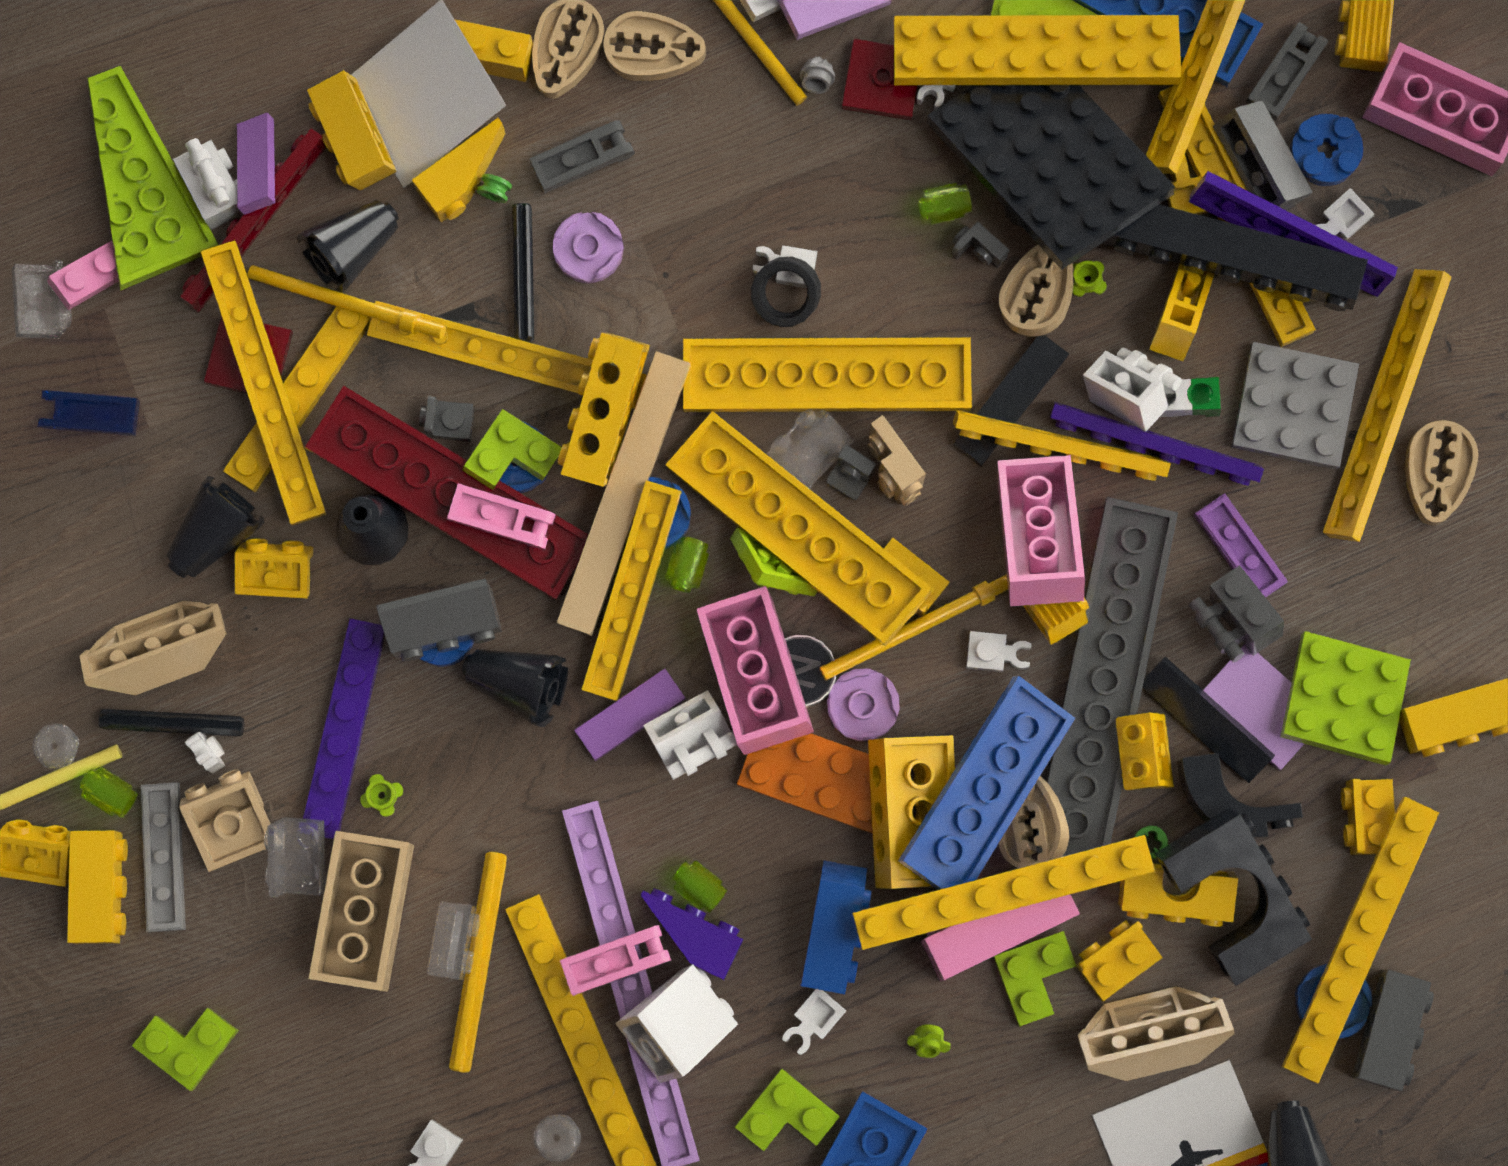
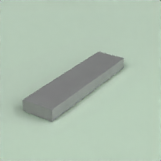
(163, 857)

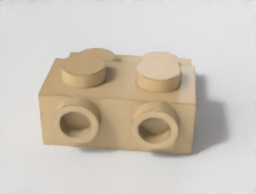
(898, 469)
(226, 819)

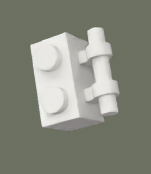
(209, 181)
(1130, 386)
(690, 735)

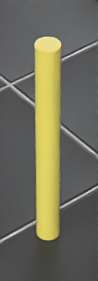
(59, 776)

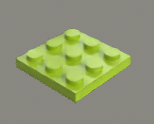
(1345, 698)

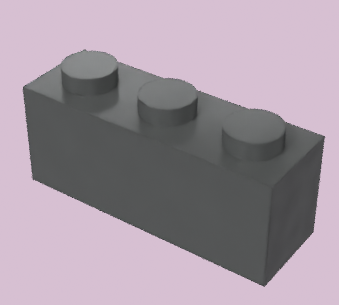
(1262, 156)
(1393, 1030)

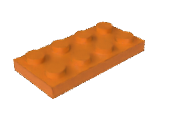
(814, 777)

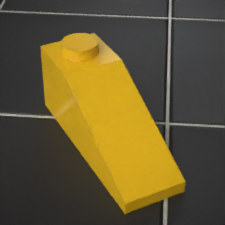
(455, 177)
(1181, 313)

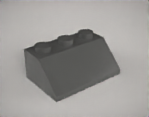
(440, 620)

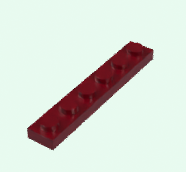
(245, 230)

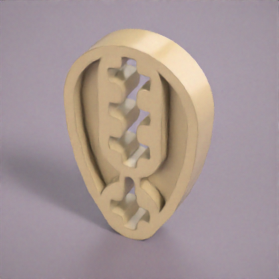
(649, 27)
(585, 48)
(1019, 286)
(1460, 469)
(1048, 820)

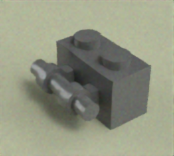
(1245, 611)

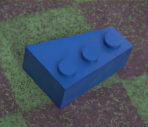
(833, 928)

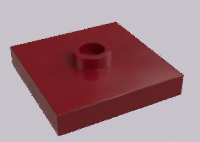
(871, 83)
(223, 366)

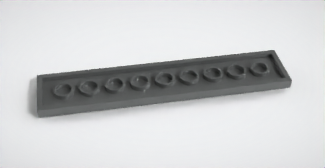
(1109, 665)

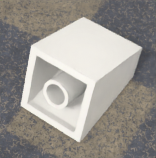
(678, 1024)

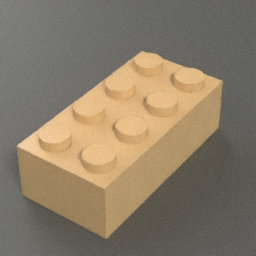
(361, 911)

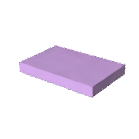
(817, 15)
(1258, 700)

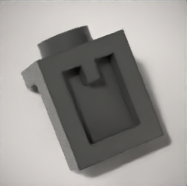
(987, 247)
(447, 420)
(851, 473)

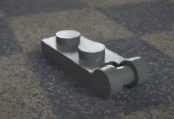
(1287, 70)
(581, 156)

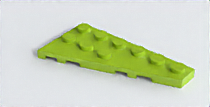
(146, 199)

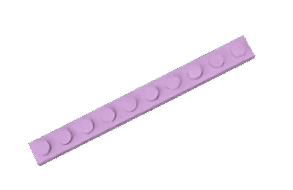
(612, 922)

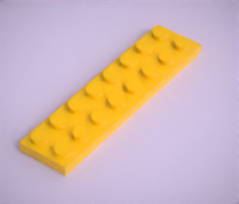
(1037, 50)
(827, 374)
(799, 528)

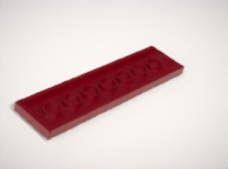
(423, 481)

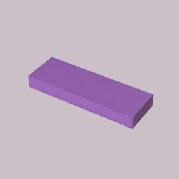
(255, 163)
(1239, 544)
(629, 714)

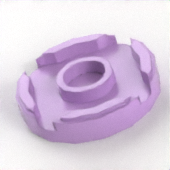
(588, 247)
(863, 705)

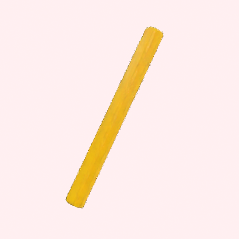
(481, 945)

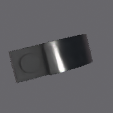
(1208, 796)

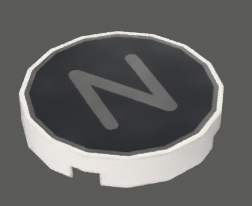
(807, 657)

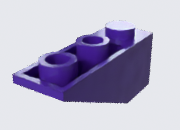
(701, 942)

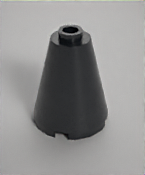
(347, 243)
(211, 528)
(372, 529)
(519, 681)
(1294, 1137)

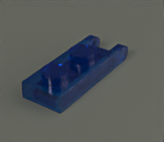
(92, 413)

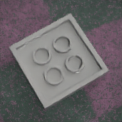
(1295, 405)

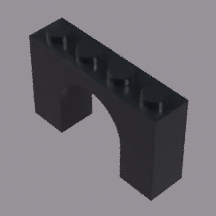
(1275, 924)

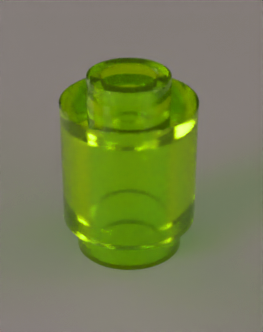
(944, 203)
(687, 564)
(108, 792)
(699, 886)

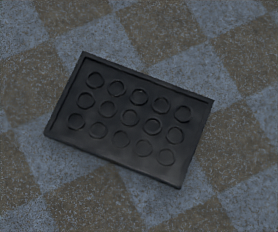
(1052, 163)

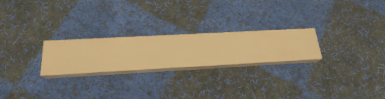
(623, 493)

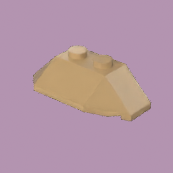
(154, 648)
(1154, 1033)

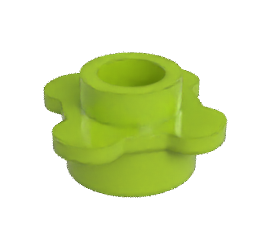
(1090, 269)
(372, 799)
(928, 1041)

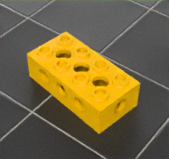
(575, 457)
(896, 794)

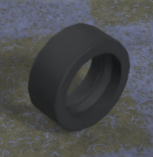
(776, 317)

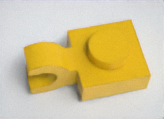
(1183, 188)

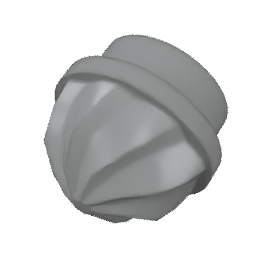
(817, 75)

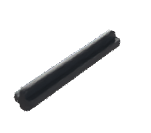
(523, 272)
(171, 722)

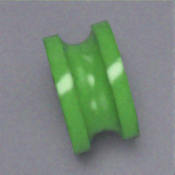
(494, 188)
(1160, 836)

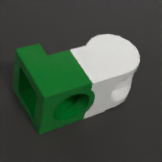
(1194, 397)

